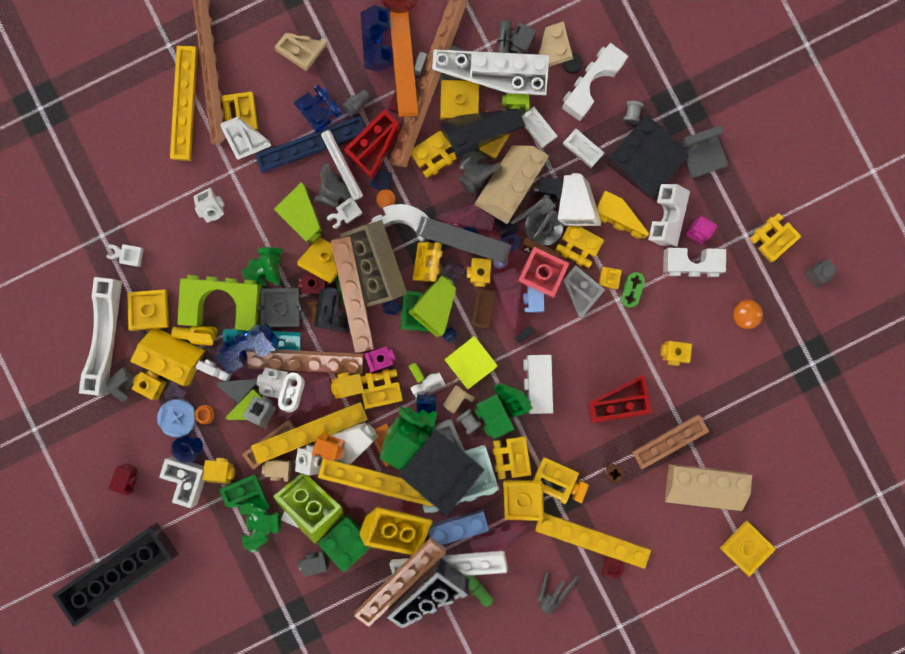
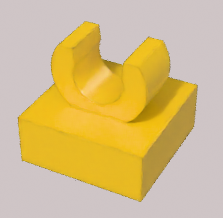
(610, 278)

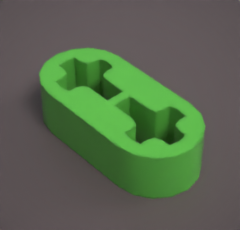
(636, 291)

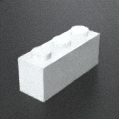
(539, 383)

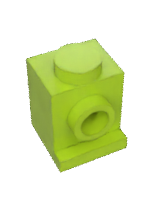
(513, 101)

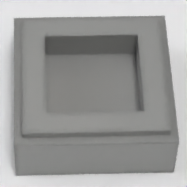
(418, 68)

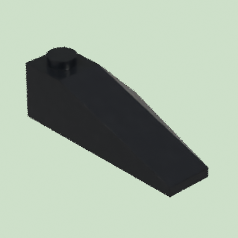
(475, 130)

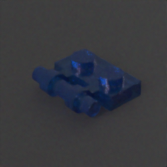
(313, 113)

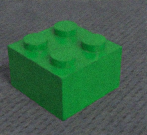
(344, 543)

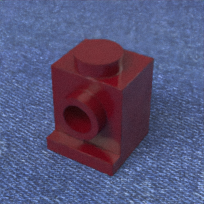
(319, 284)
(124, 479)

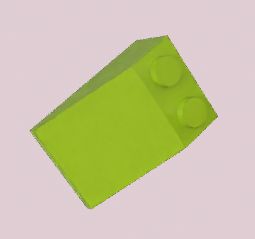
(309, 507)

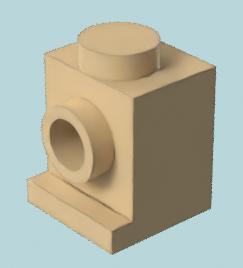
(277, 469)

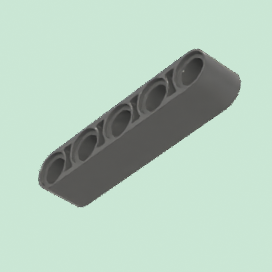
(463, 239)

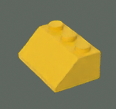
(168, 356)
(394, 530)

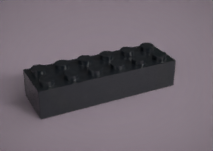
(115, 574)

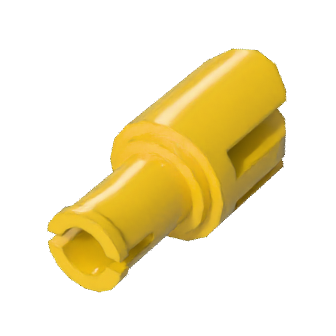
(196, 334)

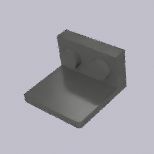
(704, 152)

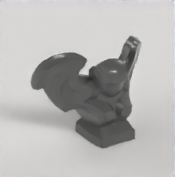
(474, 173)
(331, 188)

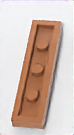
(670, 441)

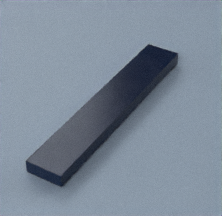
(308, 145)

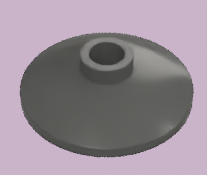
(546, 237)

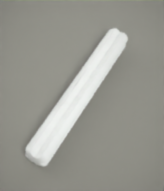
(341, 165)

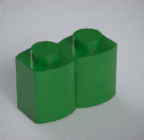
(494, 416)

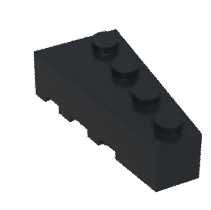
(432, 590)

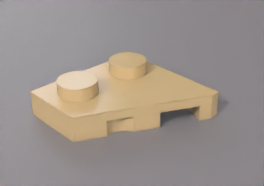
(556, 44)
(300, 49)

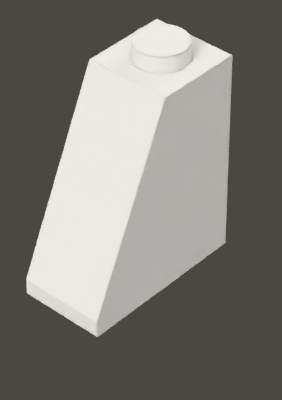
(577, 203)
(356, 441)

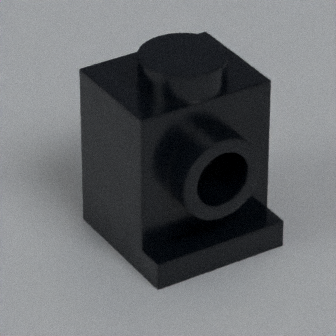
(549, 187)

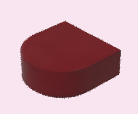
(612, 568)

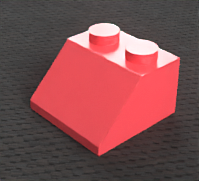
(543, 272)

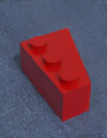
(373, 144)
(622, 403)

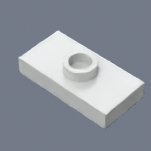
(538, 128)
(583, 148)

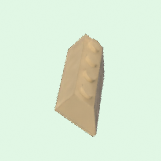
(511, 181)
(707, 487)

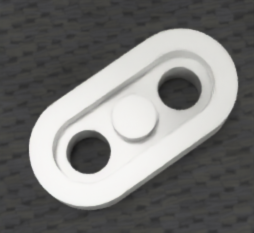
(289, 392)

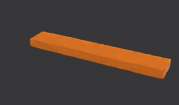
(403, 64)

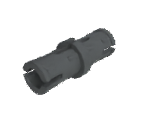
(505, 29)

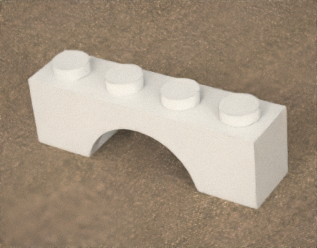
(608, 64)

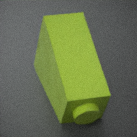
(300, 214)
(435, 306)

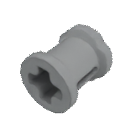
(633, 112)
(468, 421)

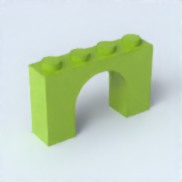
(195, 290)

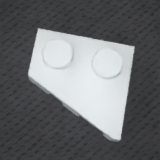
(243, 138)

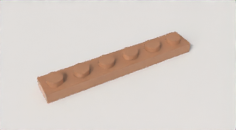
(352, 294)
(307, 361)
(400, 582)

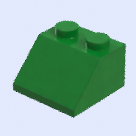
(401, 443)

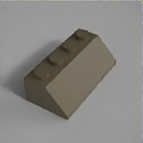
(376, 264)

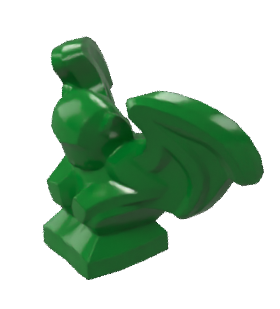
(265, 265)
(421, 420)
(261, 525)

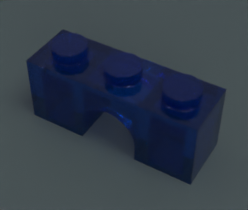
(373, 25)
(258, 339)

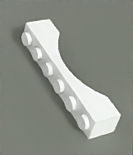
(97, 368)

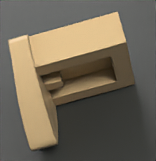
(455, 399)

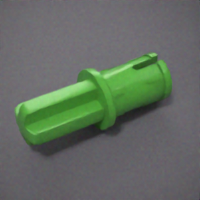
(478, 590)

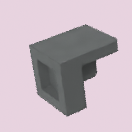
(119, 383)

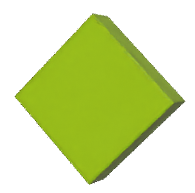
(416, 372)

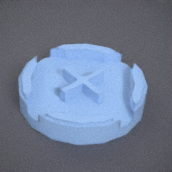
(176, 417)

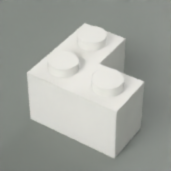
(188, 478)

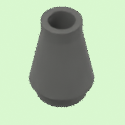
(355, 103)

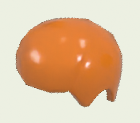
(747, 314)

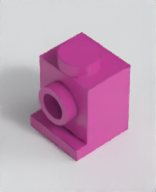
(701, 230)
(373, 363)

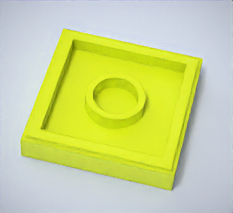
(471, 362)

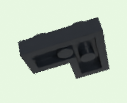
(327, 312)

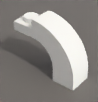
(402, 214)

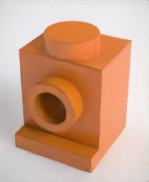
(329, 447)

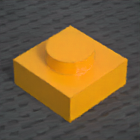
(579, 491)

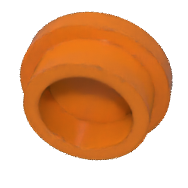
(385, 198)
(204, 414)

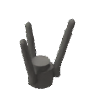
(545, 205)
(550, 602)

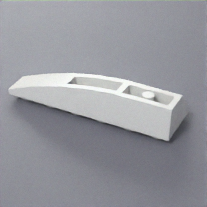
(497, 71)

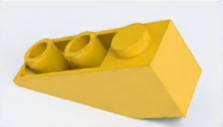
(616, 211)

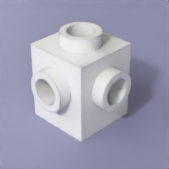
(208, 205)
(271, 382)
(306, 462)

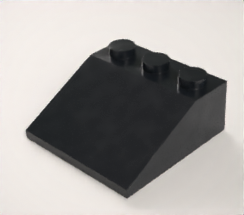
(647, 157)
(441, 472)

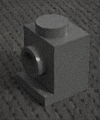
(522, 39)
(821, 272)
(260, 411)
(313, 563)

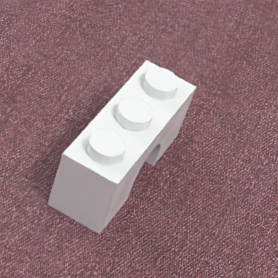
(674, 203)
(711, 263)

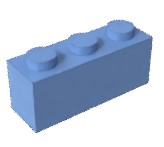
(459, 527)

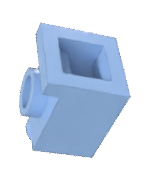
(534, 301)

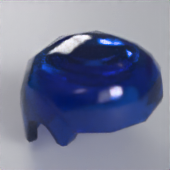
(186, 448)

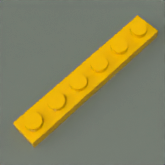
(183, 103)
(308, 432)
(370, 480)
(593, 540)

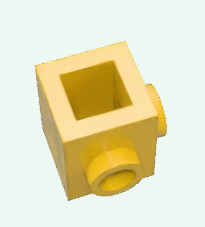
(479, 272)
(676, 352)
(148, 384)
(346, 385)
(218, 471)

